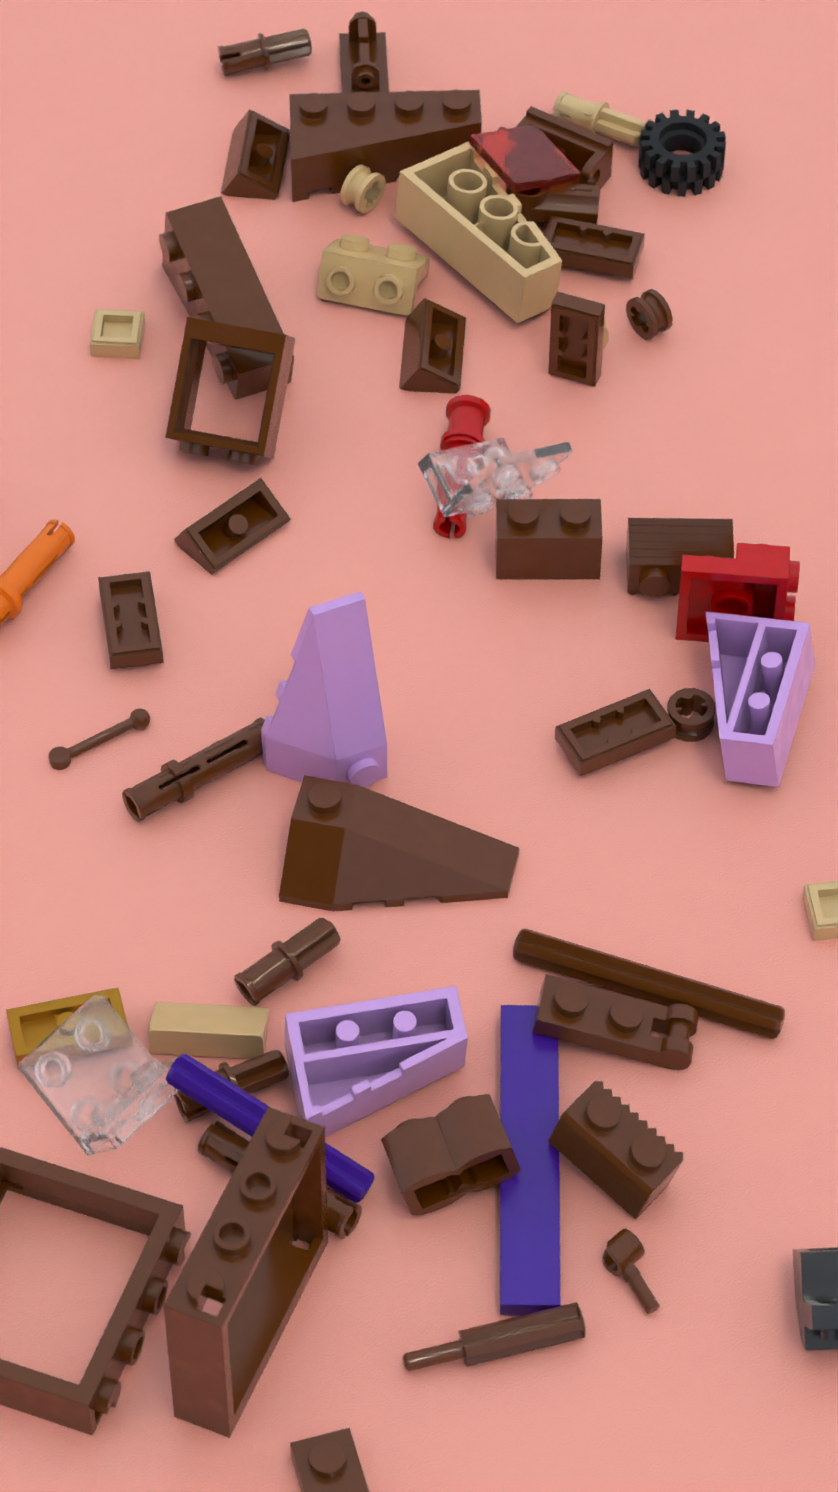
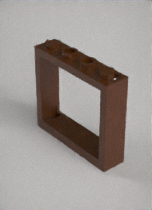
(250, 1268)
(145, 1293)

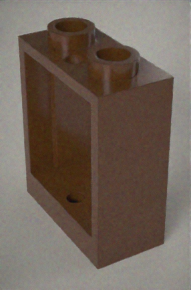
(196, 335)

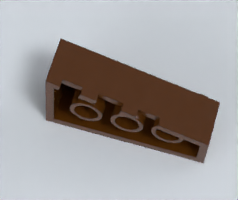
(376, 130)
(219, 285)

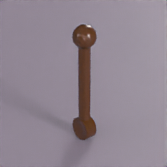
(61, 757)

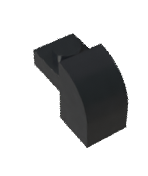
(817, 1296)

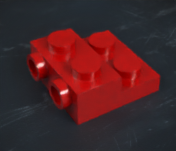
(745, 586)

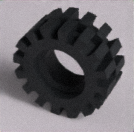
(682, 134)

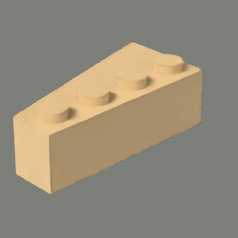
(479, 230)

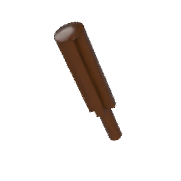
(505, 1338)

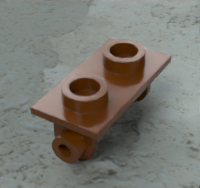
(363, 56)

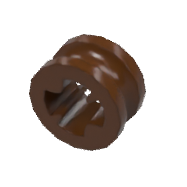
(649, 314)
(697, 726)

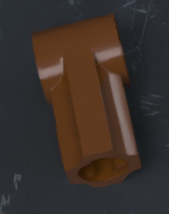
(562, 200)

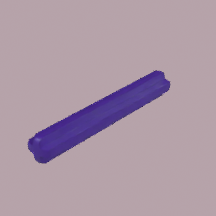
(246, 1113)

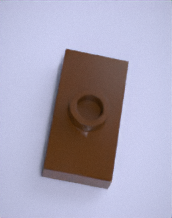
(595, 246)
(576, 338)
(130, 620)
(615, 732)

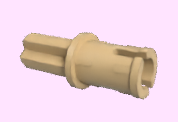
(599, 118)

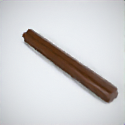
(648, 983)

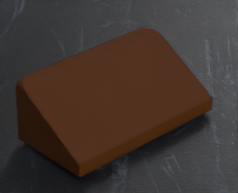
(255, 158)
(432, 349)
(233, 527)

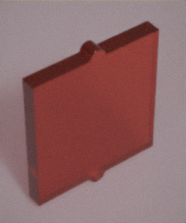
(524, 158)

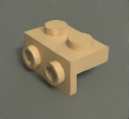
(371, 274)

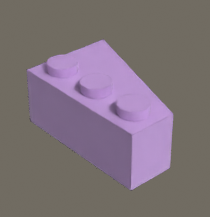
(759, 691)
(371, 1053)

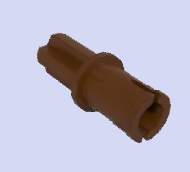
(265, 51)
(287, 960)
(248, 1075)

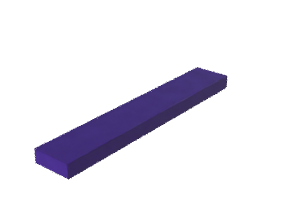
(533, 1195)

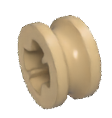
(363, 189)

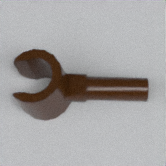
(619, 1260)

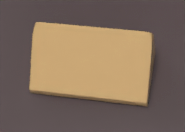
(208, 1030)

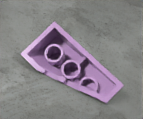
(331, 703)

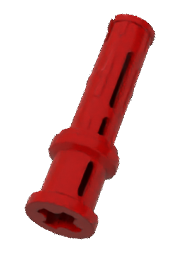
(466, 423)

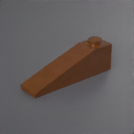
(371, 848)

